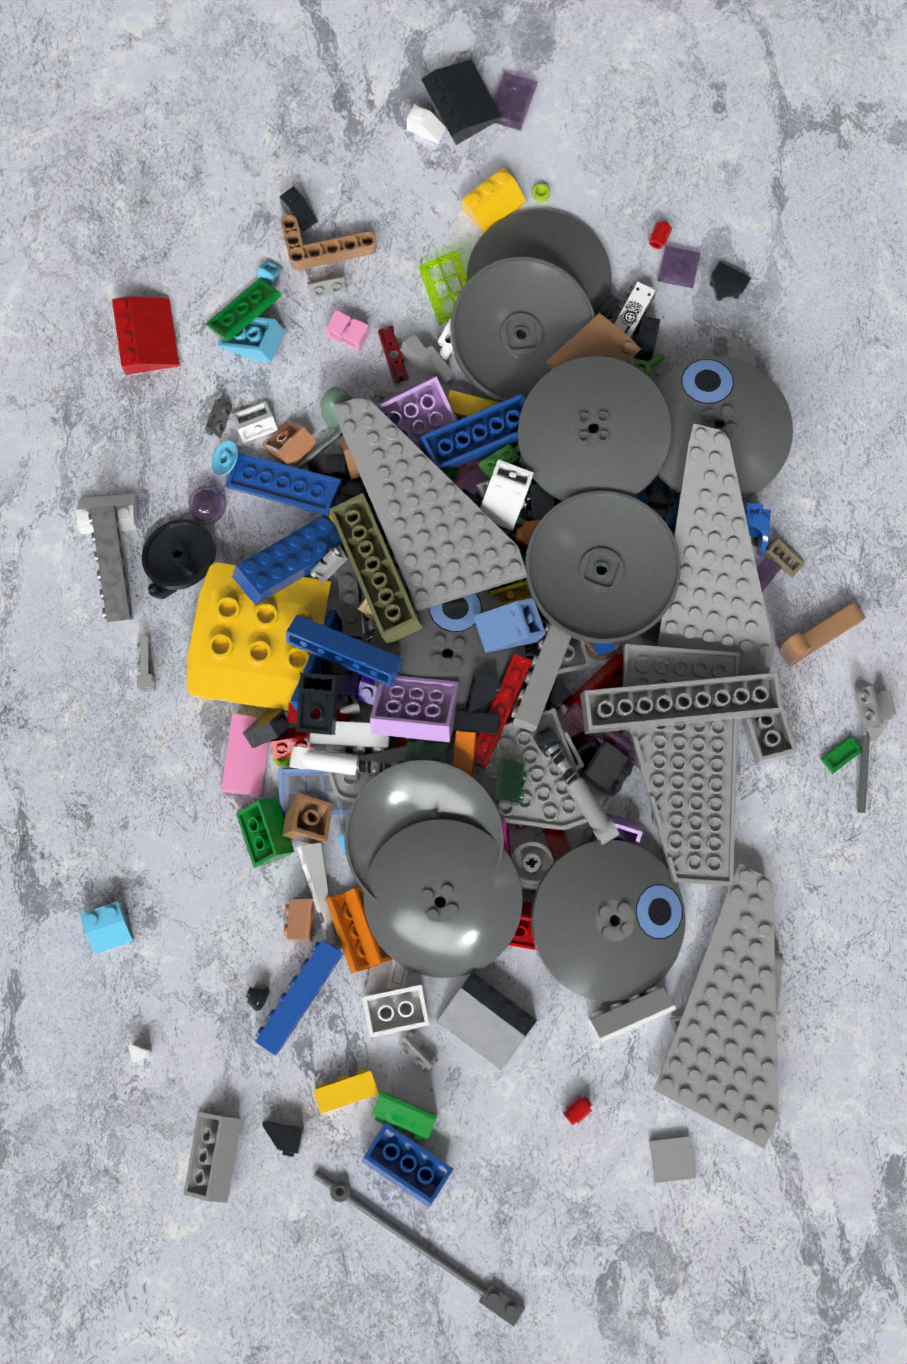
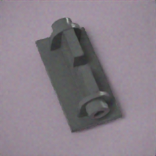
(221, 411)

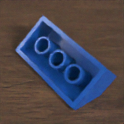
(407, 1165)

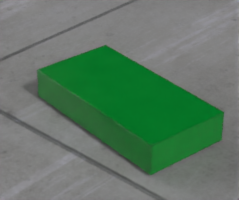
(841, 755)

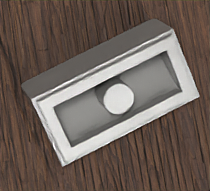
(348, 704)

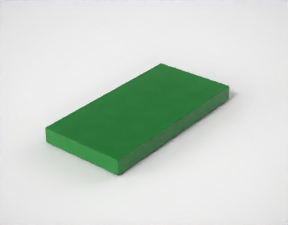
(243, 309)

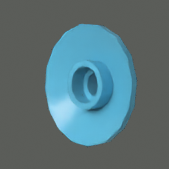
(224, 458)

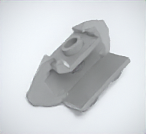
(875, 708)

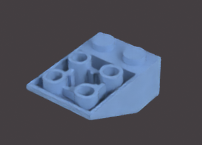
(510, 626)

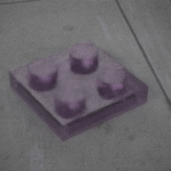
(679, 267)

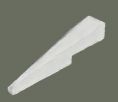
(315, 871)

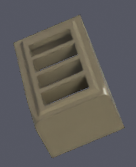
(787, 553)

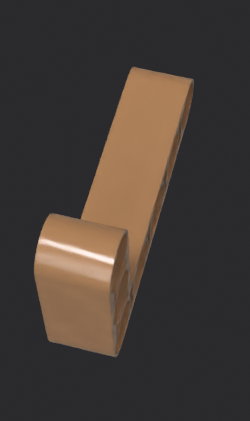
(322, 248)
(801, 645)

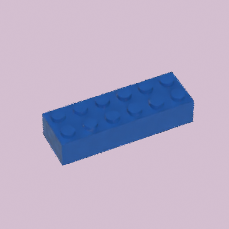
(474, 435)
(286, 560)

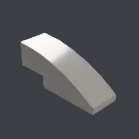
(426, 359)

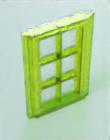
(443, 281)

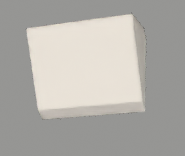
(138, 1052)

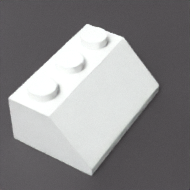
(126, 510)

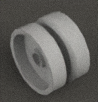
(531, 854)

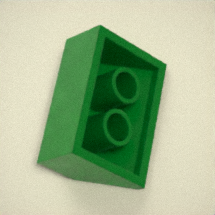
(262, 832)
(404, 1116)

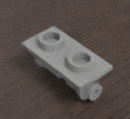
(321, 287)
(331, 563)
(423, 1058)

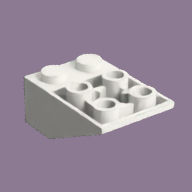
(506, 494)

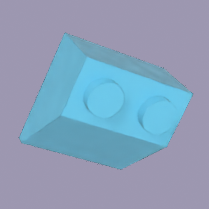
(106, 927)

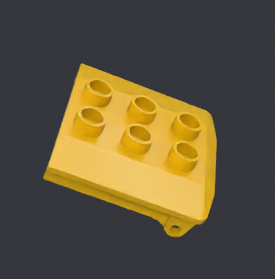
(242, 648)

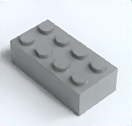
(769, 737)

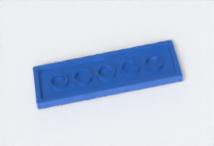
(283, 484)

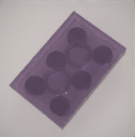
(514, 99)

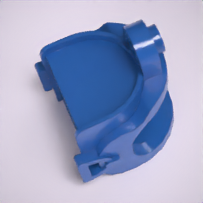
(758, 525)

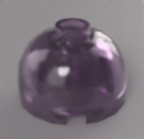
(207, 504)

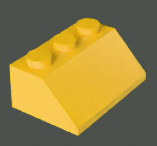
(493, 200)

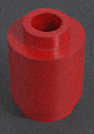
(660, 234)
(578, 1110)

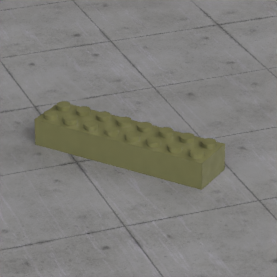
(375, 569)

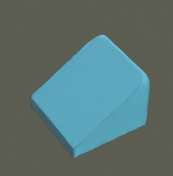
(269, 272)

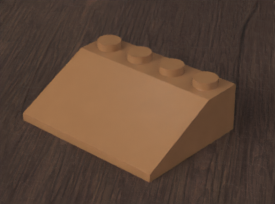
(596, 339)

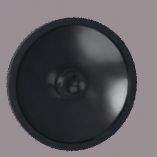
(178, 554)

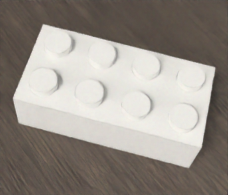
(352, 738)

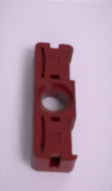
(396, 365)

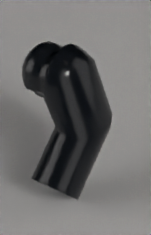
(159, 592)

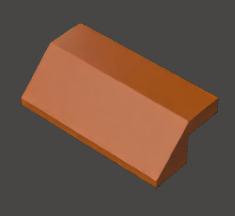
(353, 930)

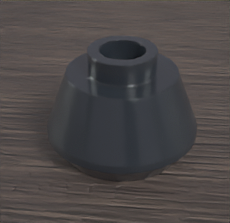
(257, 996)

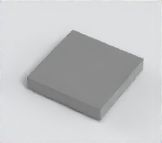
(672, 1159)

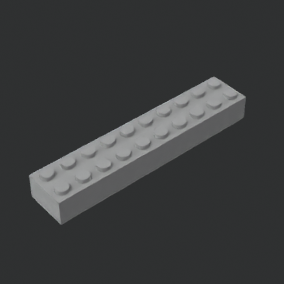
(681, 703)

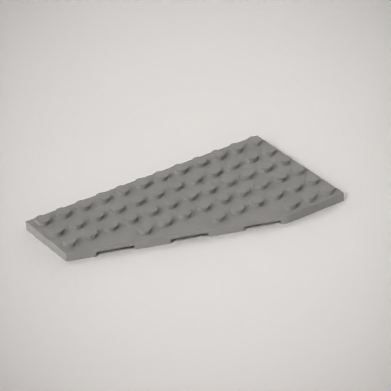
(688, 767)

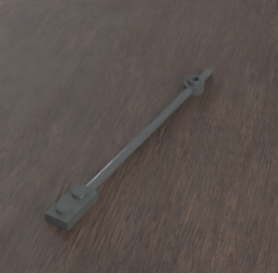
(491, 1298)

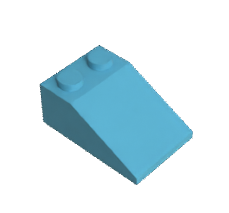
(257, 340)

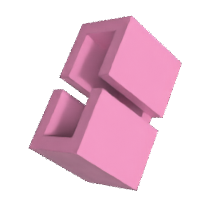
(343, 327)

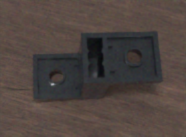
(321, 692)

